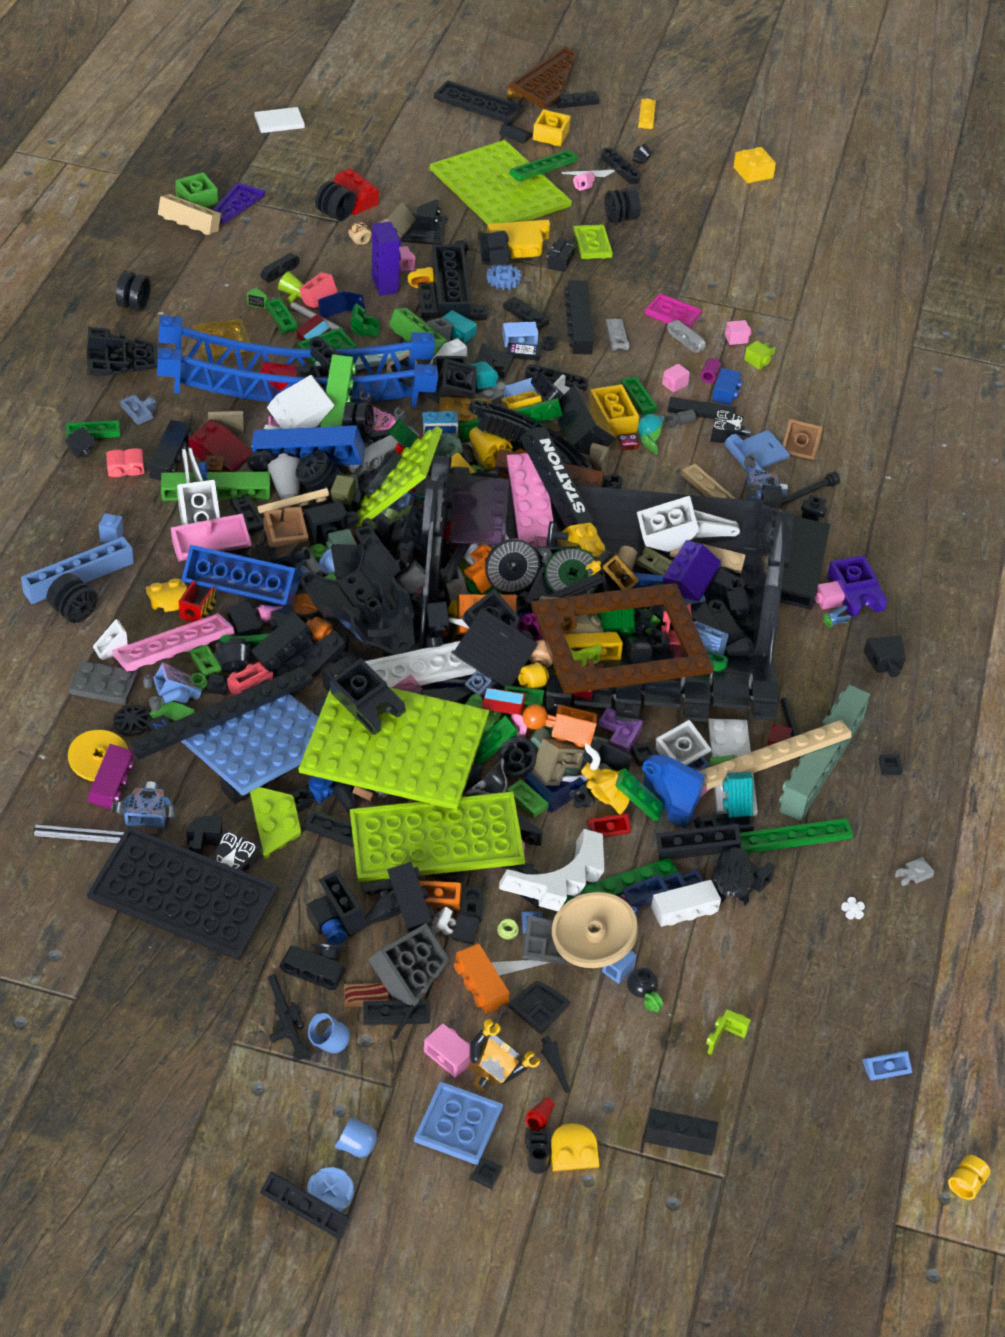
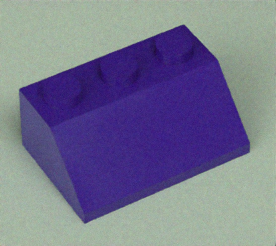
(692, 570)

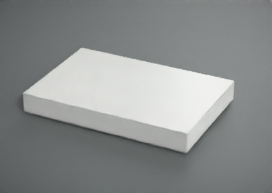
(279, 120)

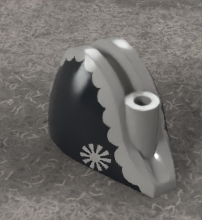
(493, 782)

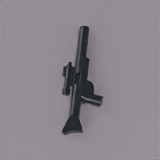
(285, 1026)

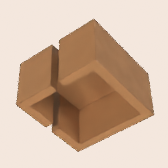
(289, 531)

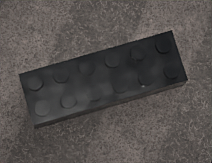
(451, 280)

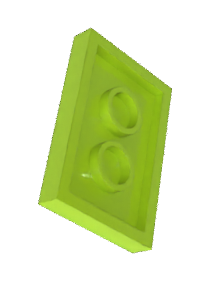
(592, 241)

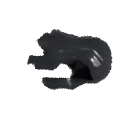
(733, 874)

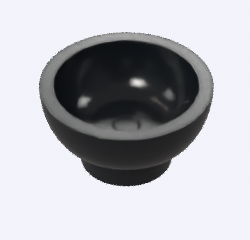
(642, 982)

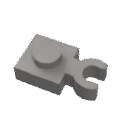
(917, 870)

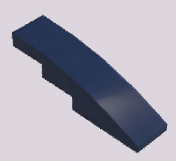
(642, 892)

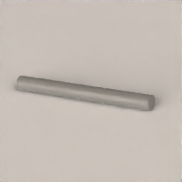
(310, 314)

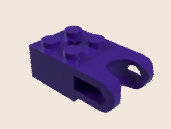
(858, 584)

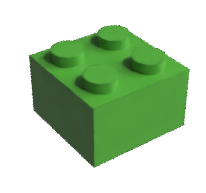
(197, 190)

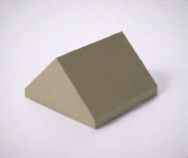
(400, 217)
(230, 419)

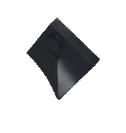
(498, 360)
(539, 1005)

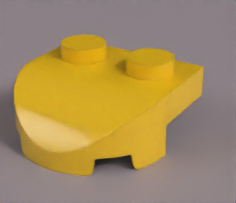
(166, 594)
(573, 1148)

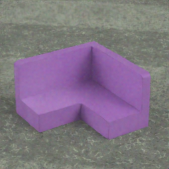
(625, 732)

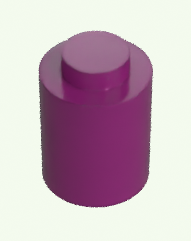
(710, 370)

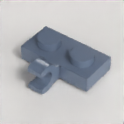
(137, 410)

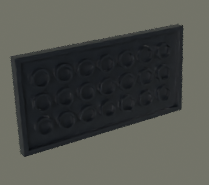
(183, 892)

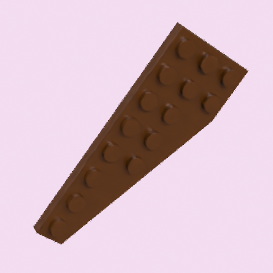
(546, 80)

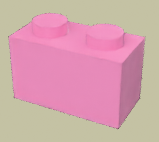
(448, 1050)

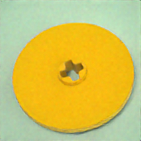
(85, 746)

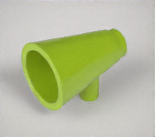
(290, 285)

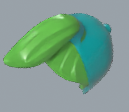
(650, 430)

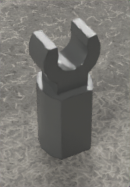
(680, 418)

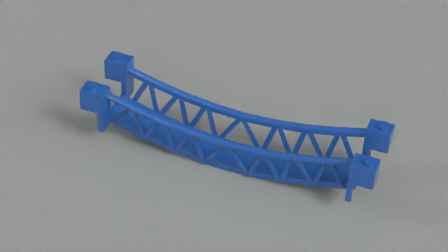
(255, 385)

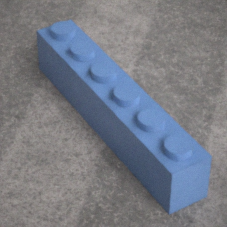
(85, 565)

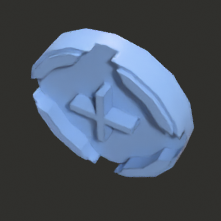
(332, 1187)

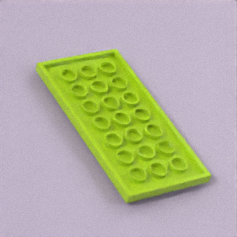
(436, 837)

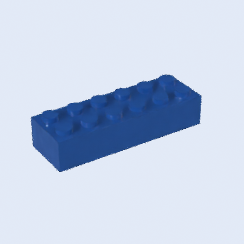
(339, 443)
(241, 576)

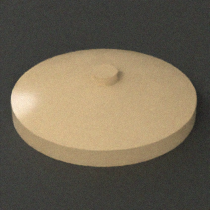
(594, 930)

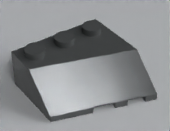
(410, 964)

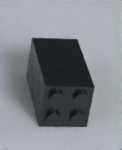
(583, 421)

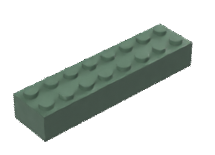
(817, 765)

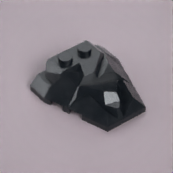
(118, 355)

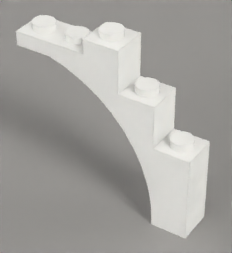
(570, 880)

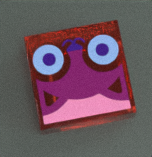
(628, 441)

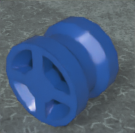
(334, 932)

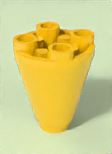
(488, 446)

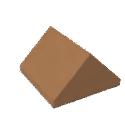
(802, 439)

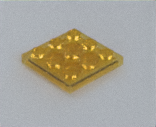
(230, 329)

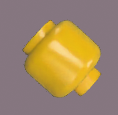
(533, 676)

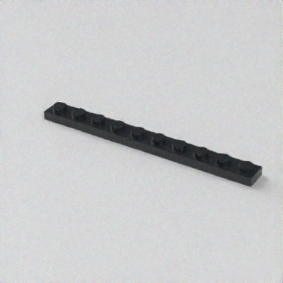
(220, 712)

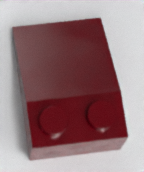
(217, 440)

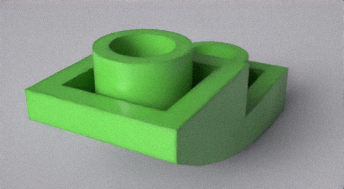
(172, 711)

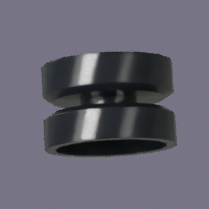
(133, 290)

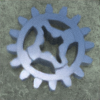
(504, 276)

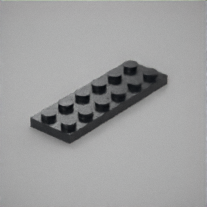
(479, 102)

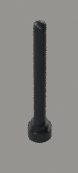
(831, 479)

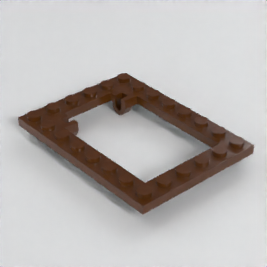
(577, 678)

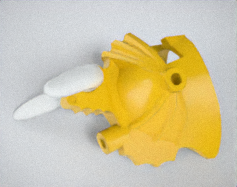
(601, 782)

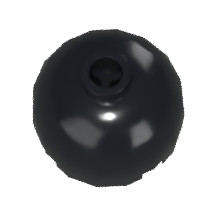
(518, 756)

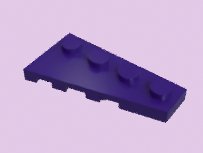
(237, 200)

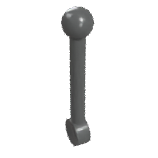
(502, 1011)

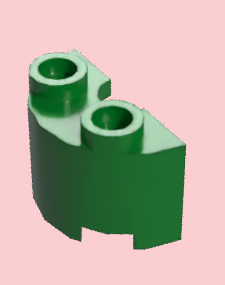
(364, 324)

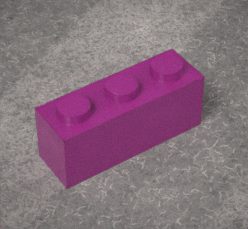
(111, 776)

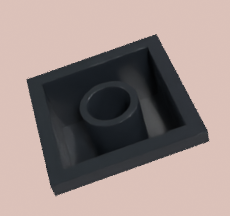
(456, 380)

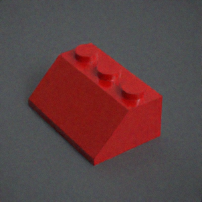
(366, 193)

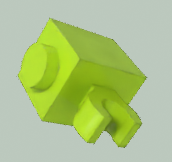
(759, 354)

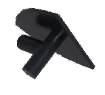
(554, 539)

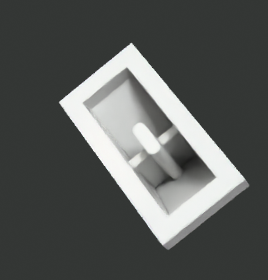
(112, 639)

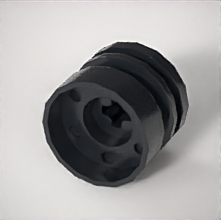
(335, 200)
(622, 205)
(317, 471)
(72, 598)

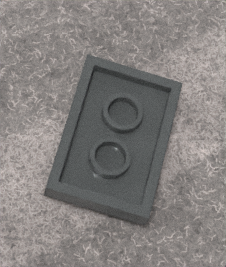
(103, 682)

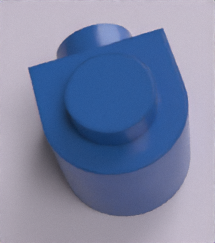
(320, 788)

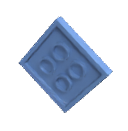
(458, 1123)

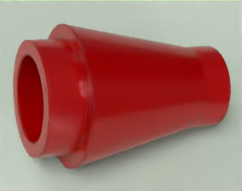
(539, 1115)

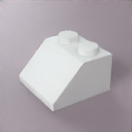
(682, 744)

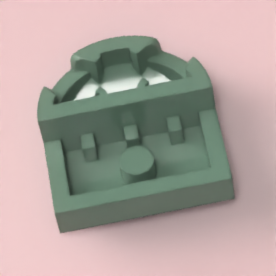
(448, 445)

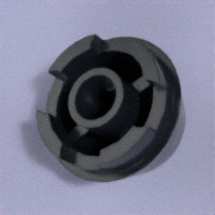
(233, 655)

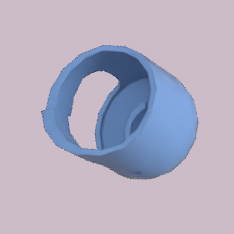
(337, 1035)
(357, 1138)

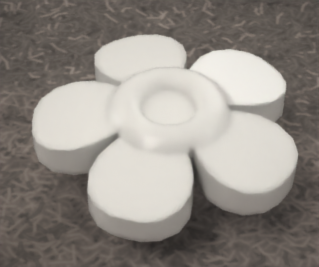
(853, 909)

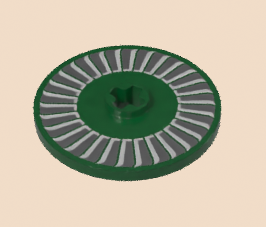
(567, 560)

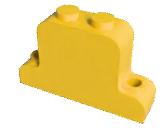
(524, 237)

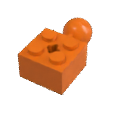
(567, 724)

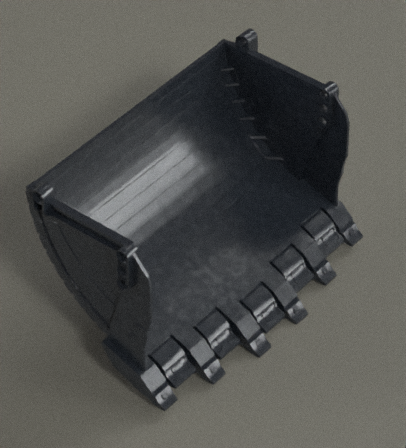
(762, 538)

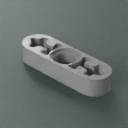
(694, 341)

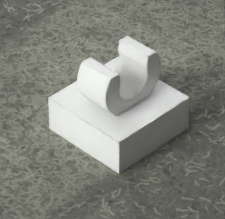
(441, 922)

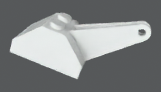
(198, 499)
(674, 522)

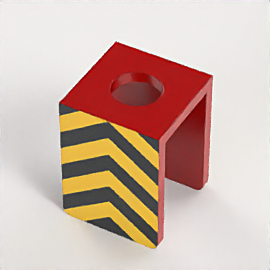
(201, 611)

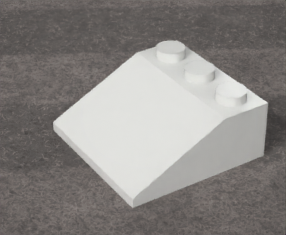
(301, 405)

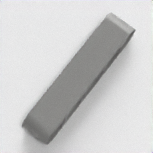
(375, 454)

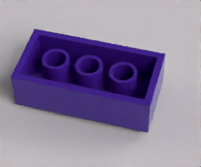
(385, 258)

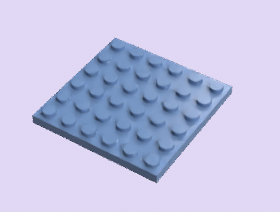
(257, 743)

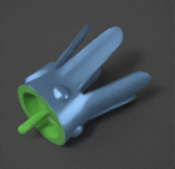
(835, 617)

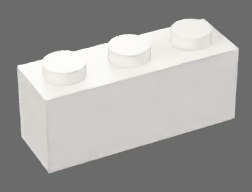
(685, 903)

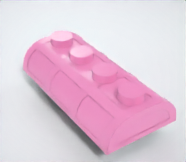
(218, 534)

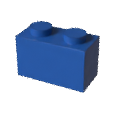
(726, 386)

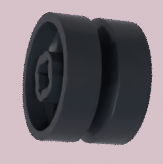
(359, 415)

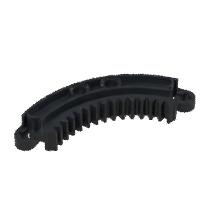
(514, 425)

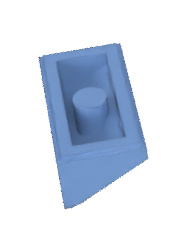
(887, 1065)

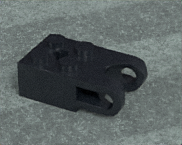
(365, 695)

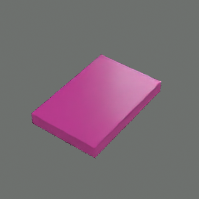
(670, 309)

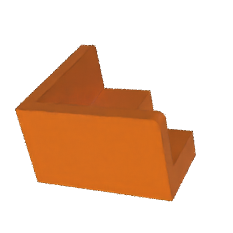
(476, 571)

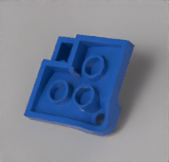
(675, 786)

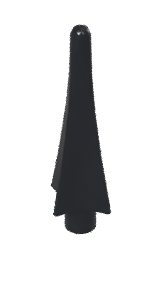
(551, 1054)

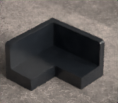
(383, 528)

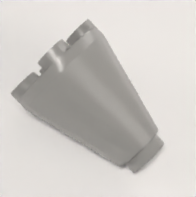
(284, 476)

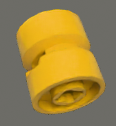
(969, 1177)

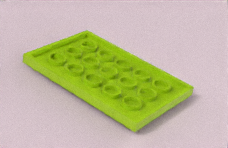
(405, 475)

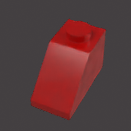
(278, 369)

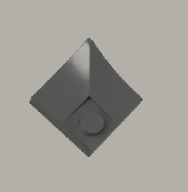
(539, 942)

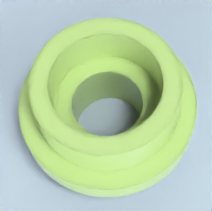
(508, 924)

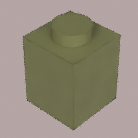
(343, 490)

